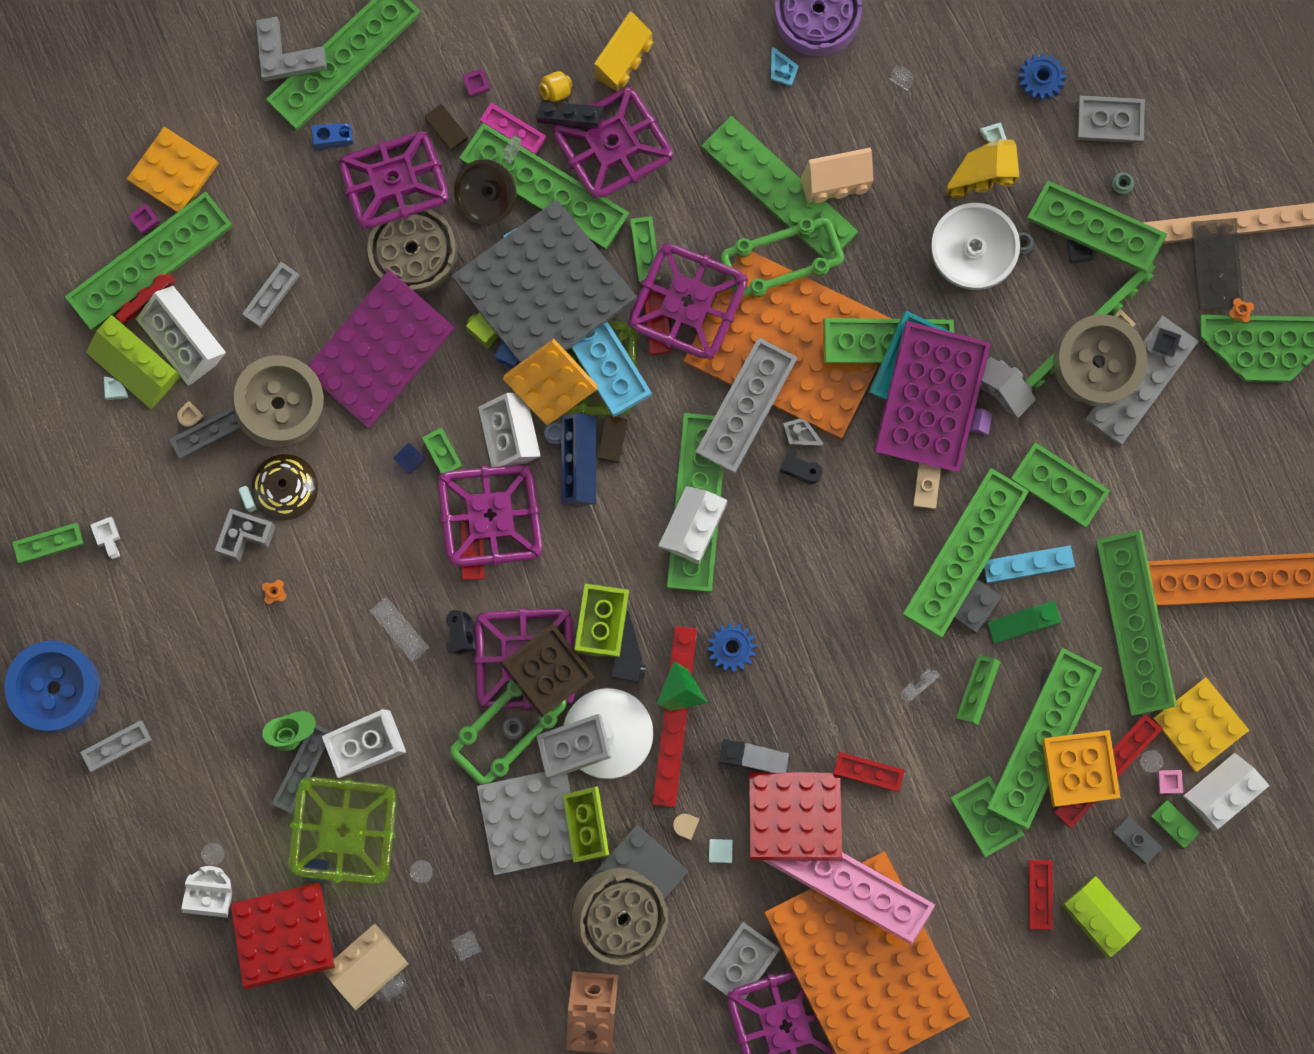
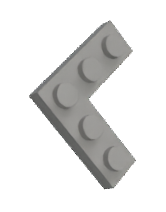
(278, 65)

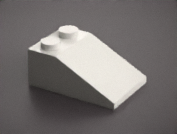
(364, 743)

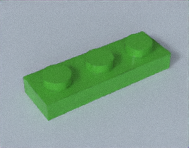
(644, 246)
(48, 543)
(978, 689)

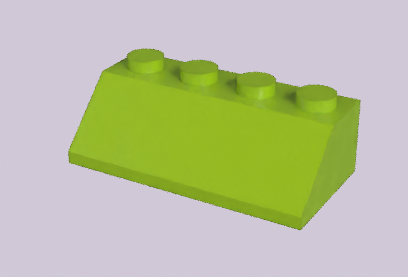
(132, 362)

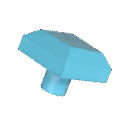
(782, 68)

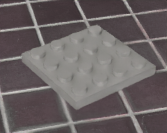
(526, 822)

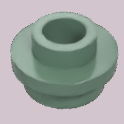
(1123, 177)

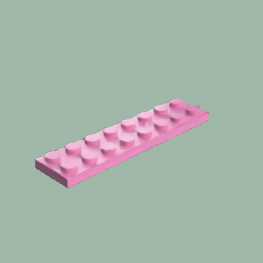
(863, 893)

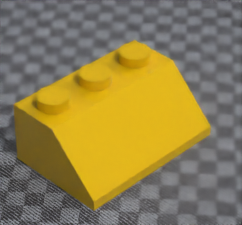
(623, 52)

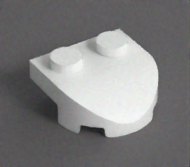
(207, 893)

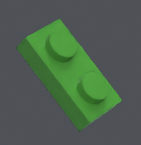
(442, 451)
(1174, 824)

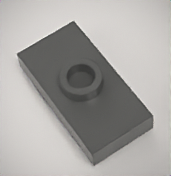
(1137, 840)

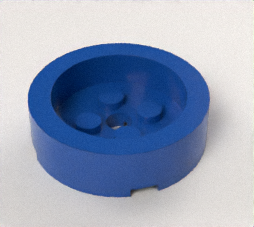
(29, 683)

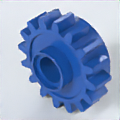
(1037, 87)
(736, 636)

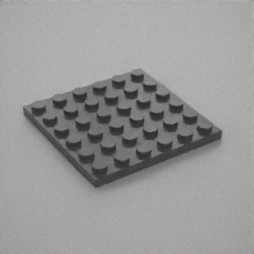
(544, 284)

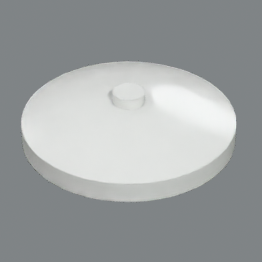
(975, 246)
(626, 728)

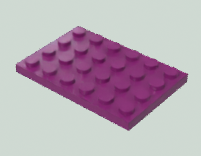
(380, 348)
(932, 396)

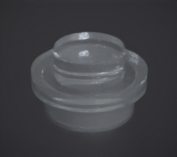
(1151, 761)
(212, 854)
(421, 871)

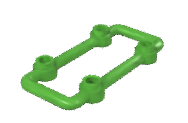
(805, 228)
(501, 765)

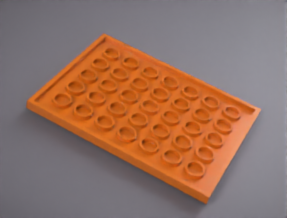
(793, 321)
(860, 979)

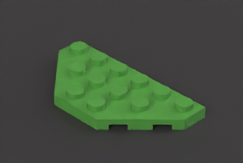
(1263, 348)

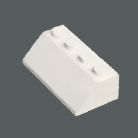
(180, 335)

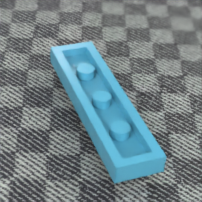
(1028, 564)

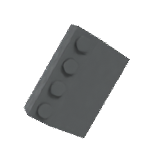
(648, 858)

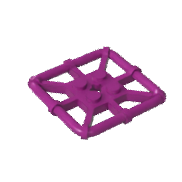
(625, 146)
(388, 190)
(700, 294)
(481, 527)
(510, 645)
(771, 1018)

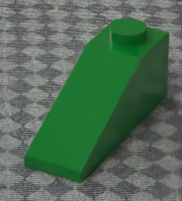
(1024, 622)

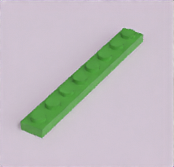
(1112, 306)

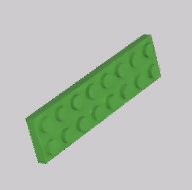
(345, 56)
(543, 184)
(774, 184)
(156, 253)
(703, 475)
(965, 553)
(1136, 623)
(1052, 715)

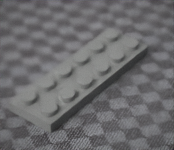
(746, 405)
(1120, 418)

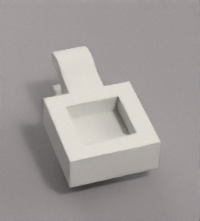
(105, 534)

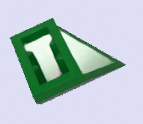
(680, 690)

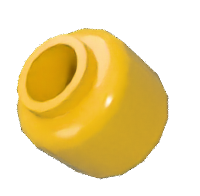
(555, 86)

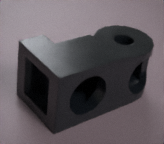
(799, 469)
(461, 633)

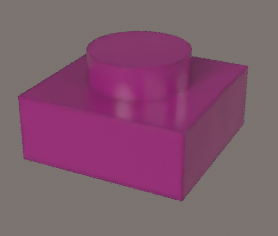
(476, 83)
(144, 219)

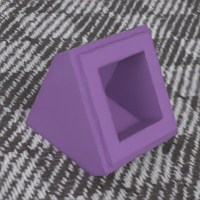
(981, 422)

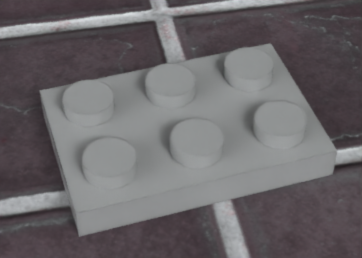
(1111, 119)
(574, 746)
(741, 960)

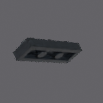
(570, 114)

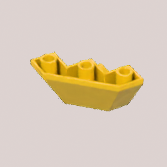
(985, 166)

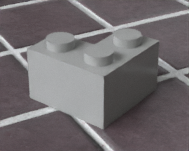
(1007, 387)
(240, 529)

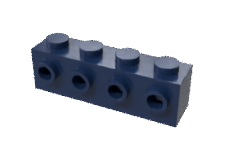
(578, 459)

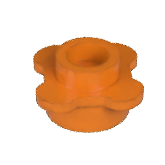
(1241, 316)
(278, 596)

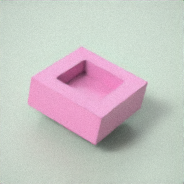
(1170, 782)

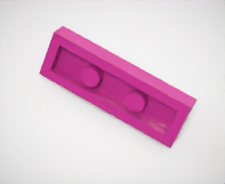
(511, 126)

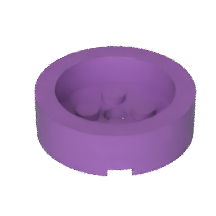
(816, 32)

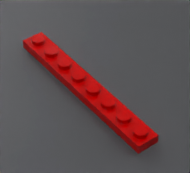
(674, 725)

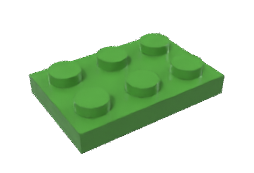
(985, 827)

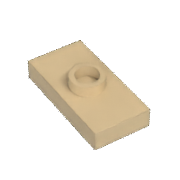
(927, 486)

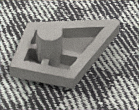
(801, 433)

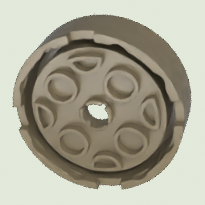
(432, 261)
(1115, 343)
(274, 379)
(608, 897)

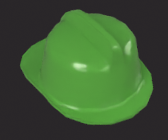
(289, 730)

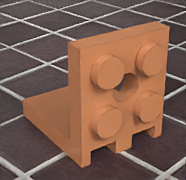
(591, 1012)

